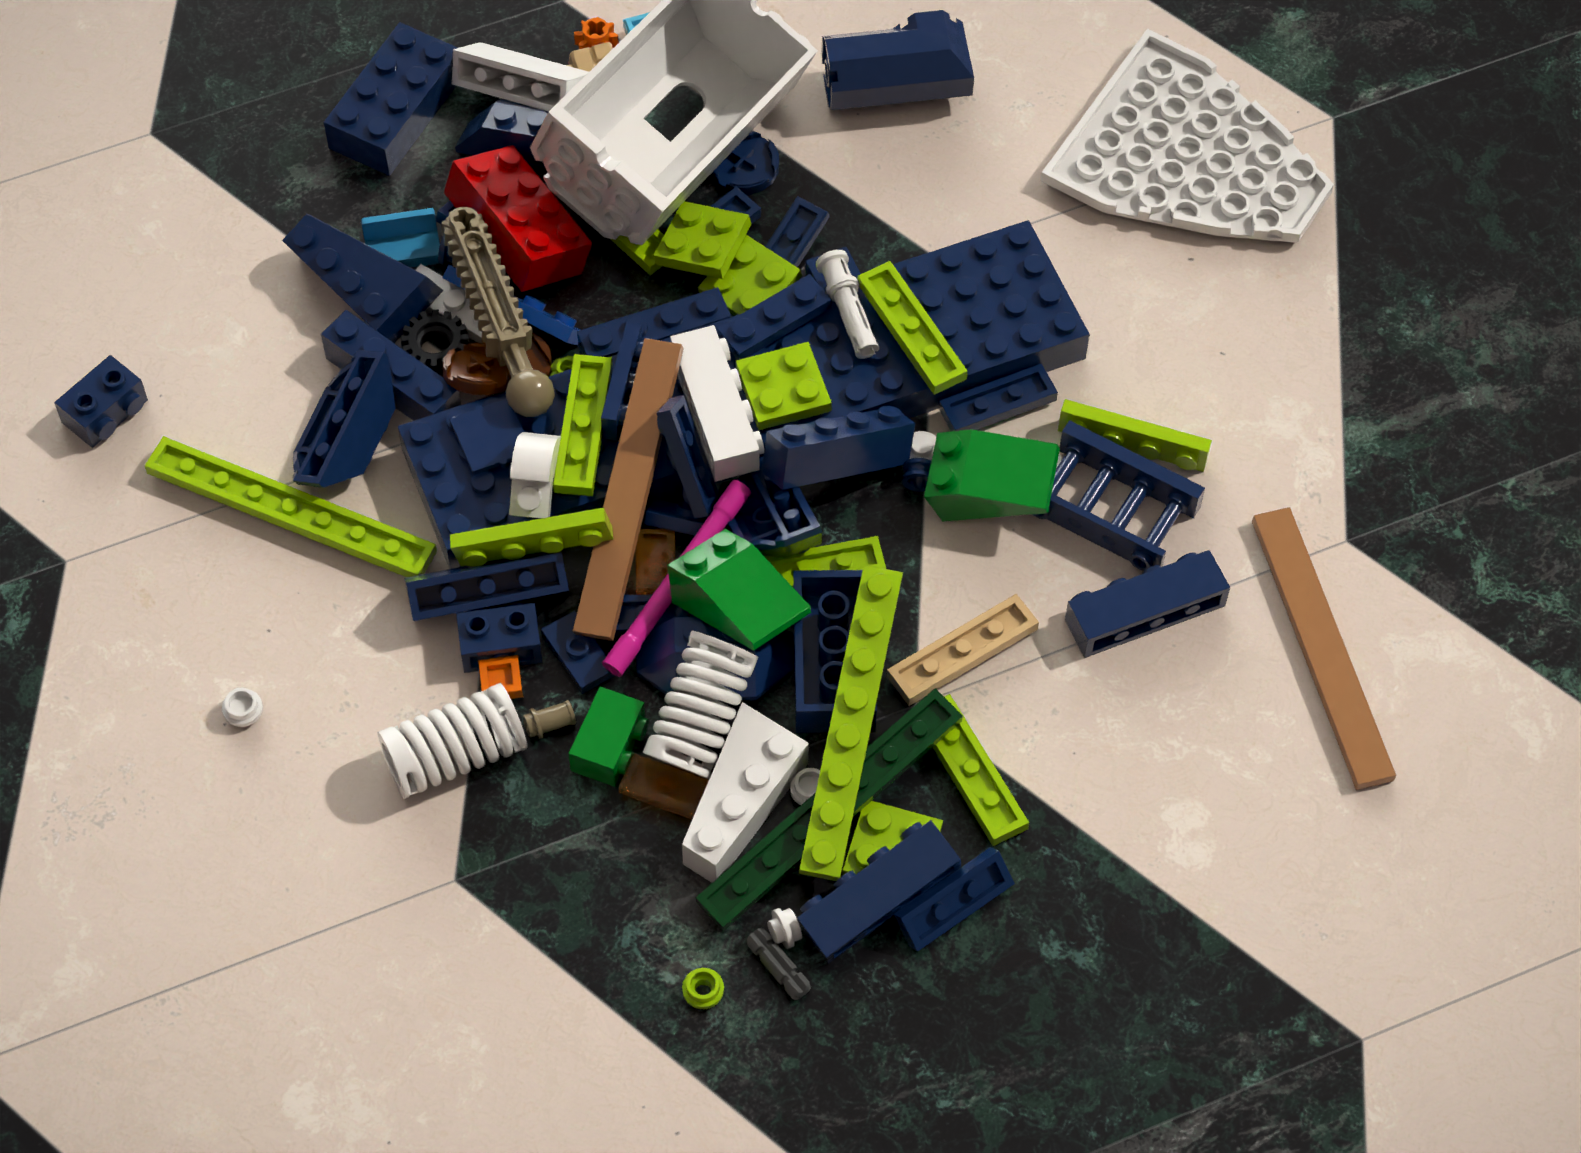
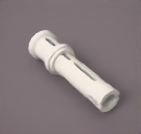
(843, 290)

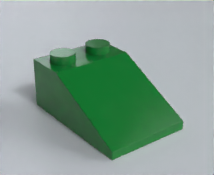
(990, 475)
(735, 590)

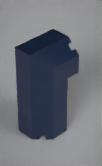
(898, 65)

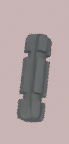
(778, 963)

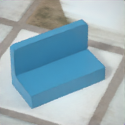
(404, 236)

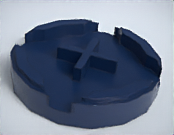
(749, 166)

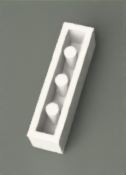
(513, 75)
(716, 404)

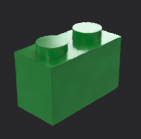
(608, 736)

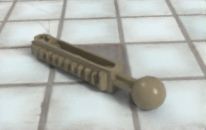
(496, 309)

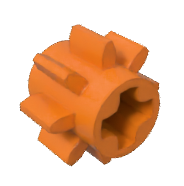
(595, 32)

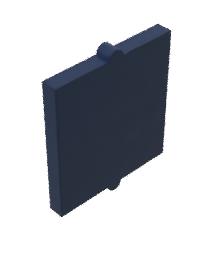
(487, 435)

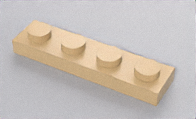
(962, 649)

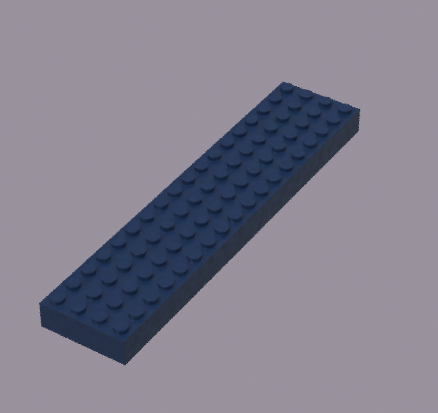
(986, 295)

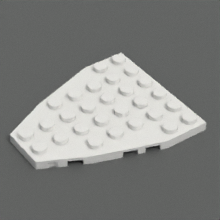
(1187, 152)

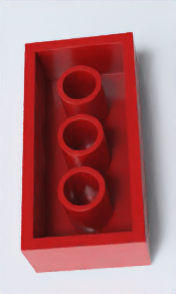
(526, 221)

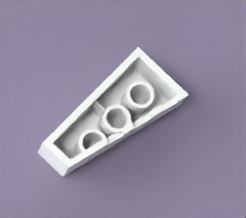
(742, 791)

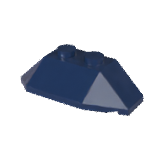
(501, 126)
(346, 423)
(775, 518)
(666, 642)

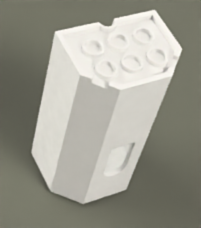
(615, 163)

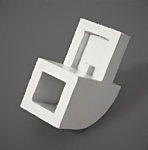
(533, 474)

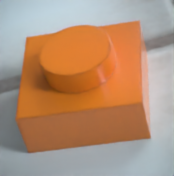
(503, 671)

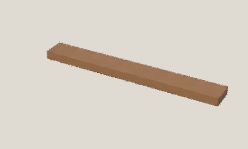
(628, 490)
(1323, 649)

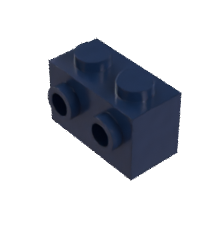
(101, 401)
(499, 634)

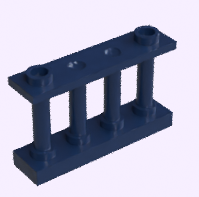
(1133, 470)

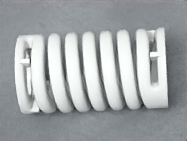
(695, 700)
(401, 742)

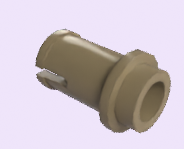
(548, 719)

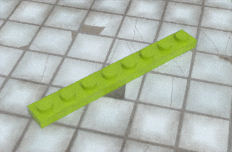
(290, 508)
(851, 723)

